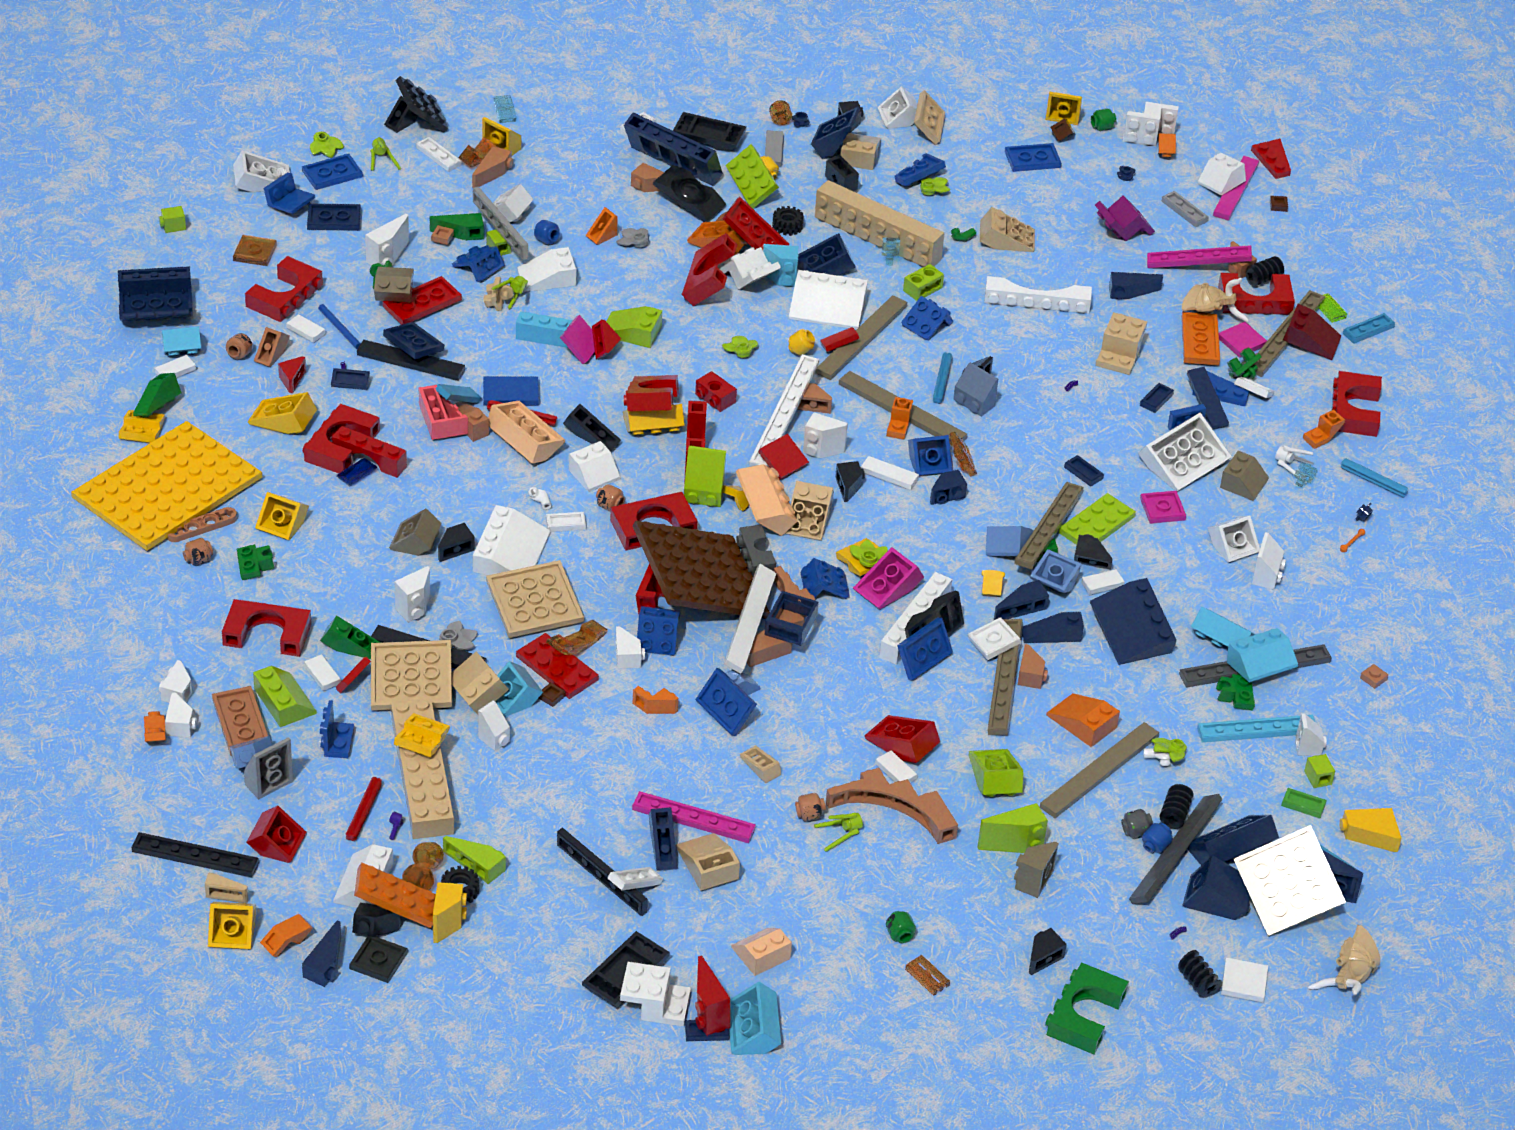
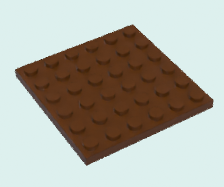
(696, 567)

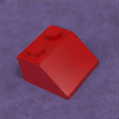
(276, 835)

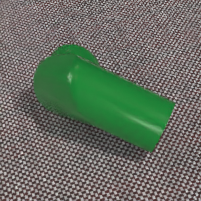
(962, 236)

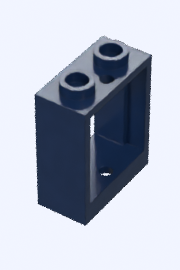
(788, 631)

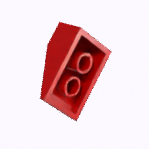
(905, 737)
(712, 1001)

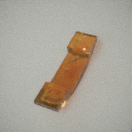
(579, 641)

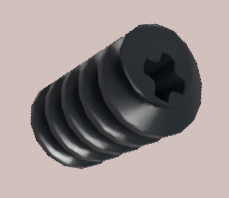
(1263, 270)
(1176, 806)
(1199, 974)

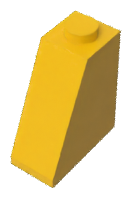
(1372, 828)

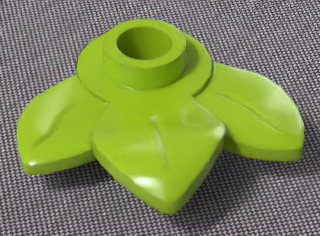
(326, 144)
(931, 185)
(740, 345)
(867, 553)
(1174, 747)

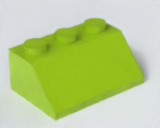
(282, 695)

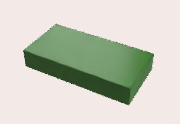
(1303, 803)

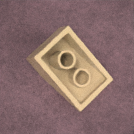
(860, 150)
(477, 682)

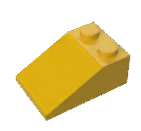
(284, 413)

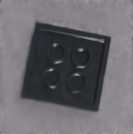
(422, 103)

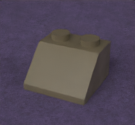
(393, 284)
(1244, 476)
(416, 534)
(1035, 868)

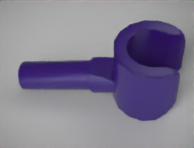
(396, 819)

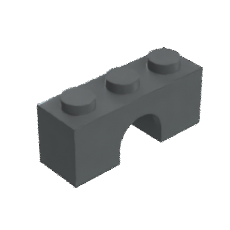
(753, 546)

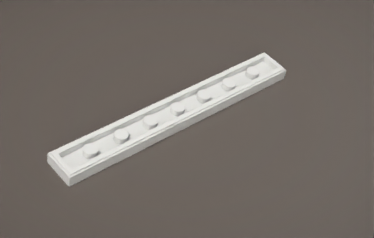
(787, 405)
(750, 618)

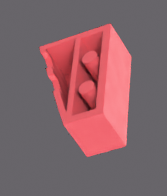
(441, 415)

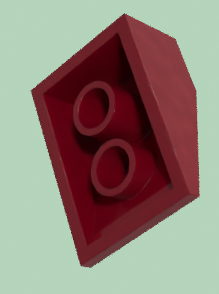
(1312, 332)

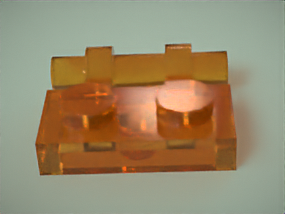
(962, 454)

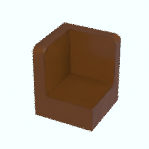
(1062, 129)

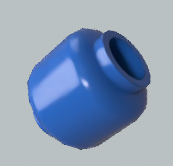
(546, 232)
(1157, 838)

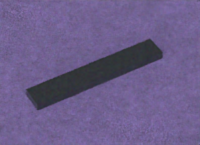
(398, 357)
(386, 634)
(195, 854)
(599, 870)

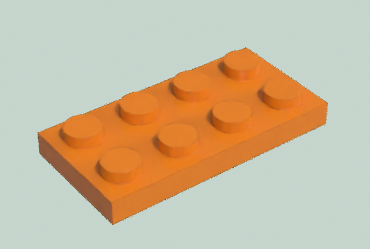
(1200, 338)
(395, 894)

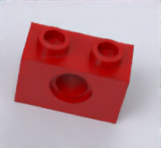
(715, 391)

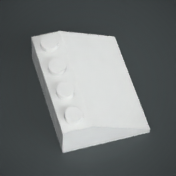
(828, 299)
(1185, 453)
(509, 542)

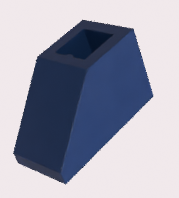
(948, 487)

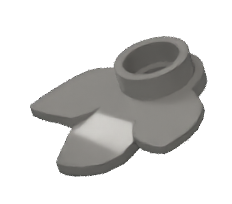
(632, 236)
(459, 637)

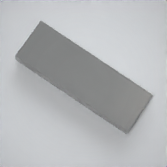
(773, 147)
(1185, 209)

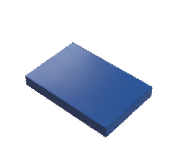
(1033, 157)
(332, 171)
(511, 389)
(925, 648)
(726, 702)

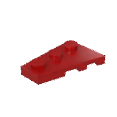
(1273, 157)

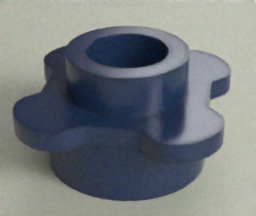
(800, 119)
(1126, 173)
(1364, 512)

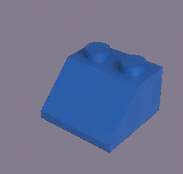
(930, 455)

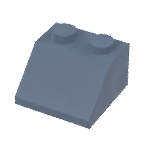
(976, 390)

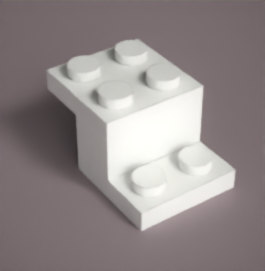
(1144, 127)
(749, 267)
(652, 989)

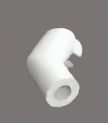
(540, 496)
(1163, 756)

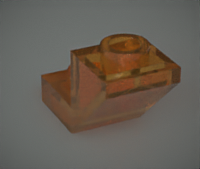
(475, 156)

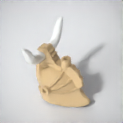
(1207, 298)
(1358, 959)

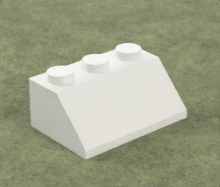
(373, 855)

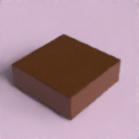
(1279, 203)
(552, 694)

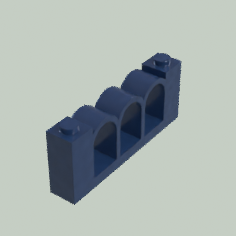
(673, 148)

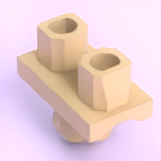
(497, 296)

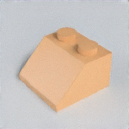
(764, 950)

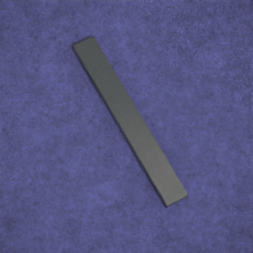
(1212, 672)
(1176, 849)

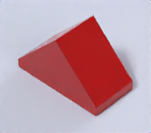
(604, 338)
(292, 372)

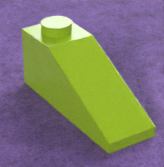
(480, 857)

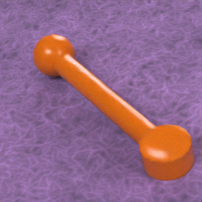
(1343, 548)

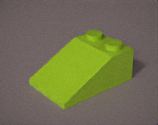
(637, 325)
(705, 476)
(996, 772)
(1013, 830)

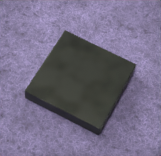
(378, 958)

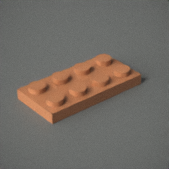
(239, 715)

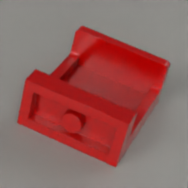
(648, 591)

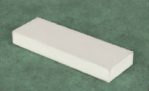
(438, 154)
(890, 473)
(635, 878)

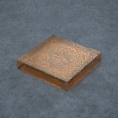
(254, 250)

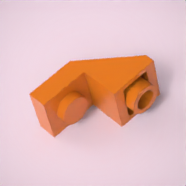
(1167, 144)
(899, 418)
(1327, 427)
(660, 703)
(154, 726)
(288, 931)

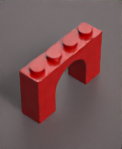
(704, 275)
(1277, 302)
(281, 304)
(1357, 386)
(651, 393)
(695, 426)
(333, 457)
(669, 507)
(248, 614)

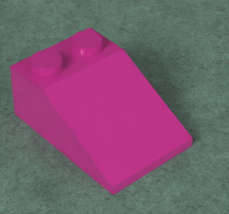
(889, 579)

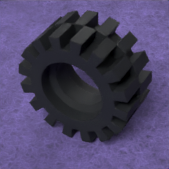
(788, 220)
(463, 876)

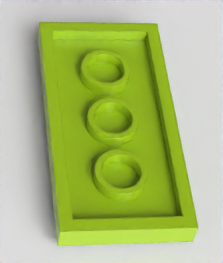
(752, 176)
(1098, 519)

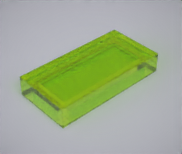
(1332, 309)

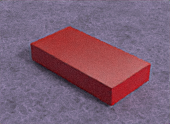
(839, 339)
(353, 674)

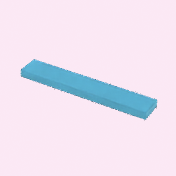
(1249, 728)

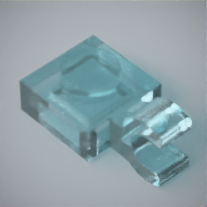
(890, 248)
(1305, 472)

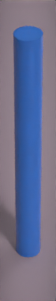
(346, 333)

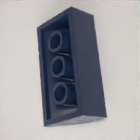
(1234, 839)

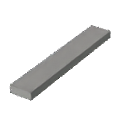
(500, 223)

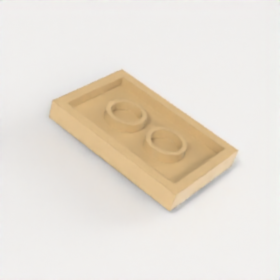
(929, 117)

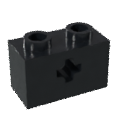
(841, 173)

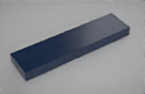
(1206, 395)

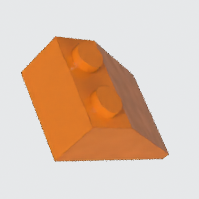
(710, 231)
(1085, 717)

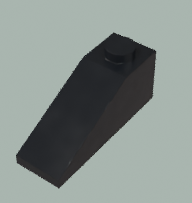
(589, 428)

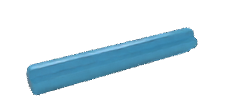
(942, 377)
(1374, 477)

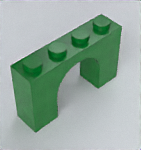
(1085, 984)

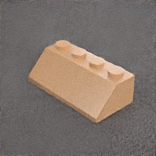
(524, 431)
(767, 498)

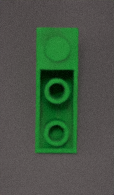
(464, 225)
(157, 393)
(347, 638)

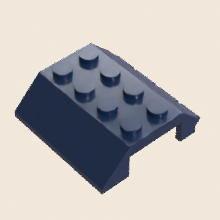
(155, 293)

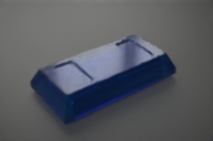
(357, 472)

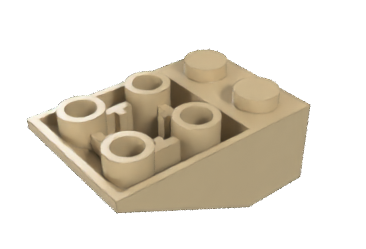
(1006, 232)
(812, 509)
(709, 861)

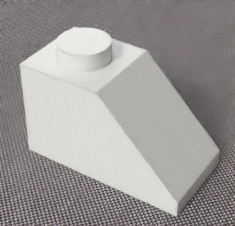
(628, 649)
(179, 718)
(493, 726)
(1309, 737)

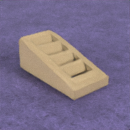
(762, 765)
(225, 889)

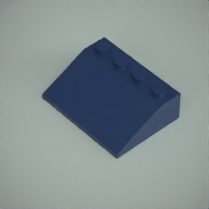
(1134, 622)

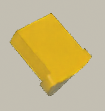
(738, 493)
(992, 582)

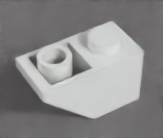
(176, 682)

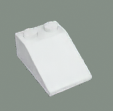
(256, 172)
(387, 241)
(549, 270)

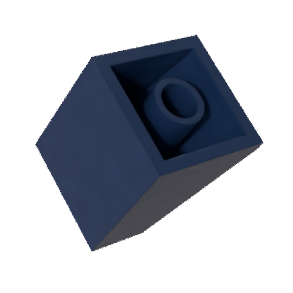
(1217, 890)

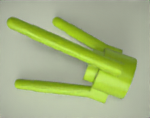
(380, 148)
(517, 284)
(849, 822)

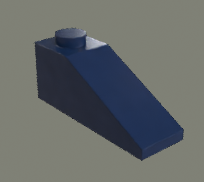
(1132, 285)
(1023, 601)
(1054, 629)
(663, 838)
(323, 960)

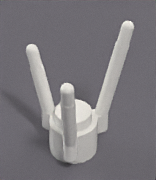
(1285, 455)

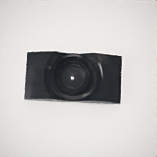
(710, 131)
(690, 193)
(946, 607)
(609, 976)

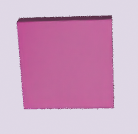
(1241, 337)
(579, 339)
(1163, 507)

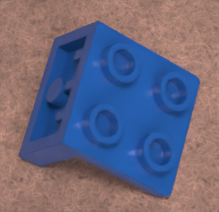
(284, 196)
(481, 260)
(658, 630)
(336, 736)

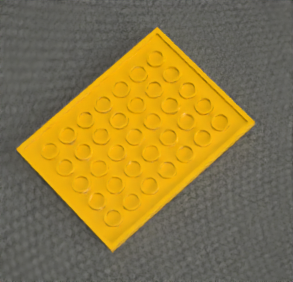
(166, 485)

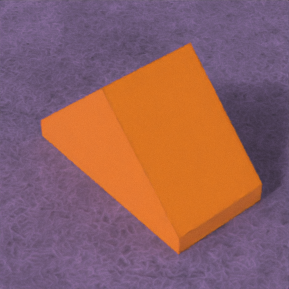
(604, 227)

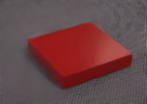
(783, 456)

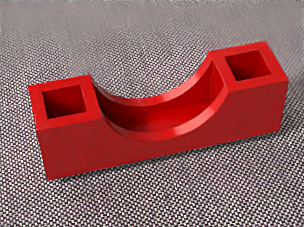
(388, 457)

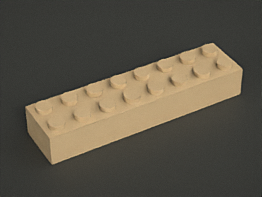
(874, 221)
(423, 778)

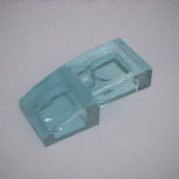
(505, 108)

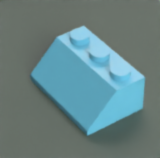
(541, 328)
(1219, 628)
(1261, 655)
(754, 1021)

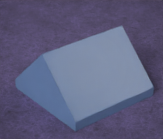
(1006, 540)
(1056, 571)

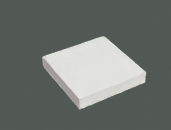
(994, 638)
(1244, 980)

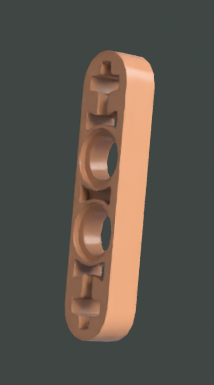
(202, 526)

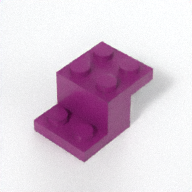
(1123, 218)

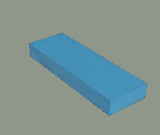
(1368, 328)
(458, 393)

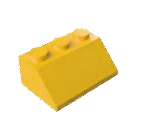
(654, 420)

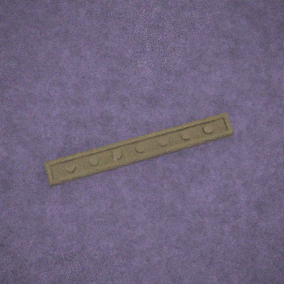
(867, 332)
(1275, 344)
(886, 399)
(1049, 525)
(1004, 685)
(1099, 770)

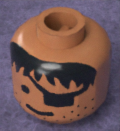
(239, 346)
(609, 497)
(198, 551)
(810, 807)

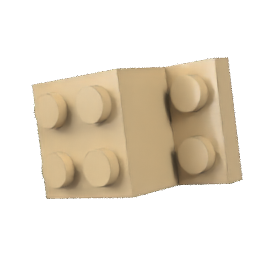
(1121, 343)

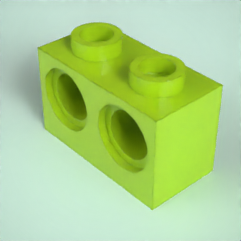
(923, 282)

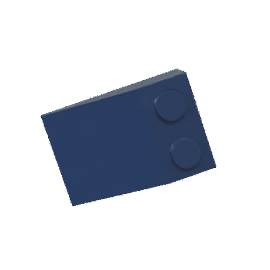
(833, 132)
(827, 257)
(1347, 877)

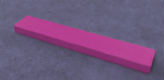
(1230, 199)
(1199, 256)
(697, 817)

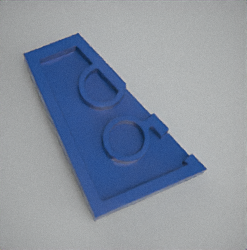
(920, 170)
(1228, 391)

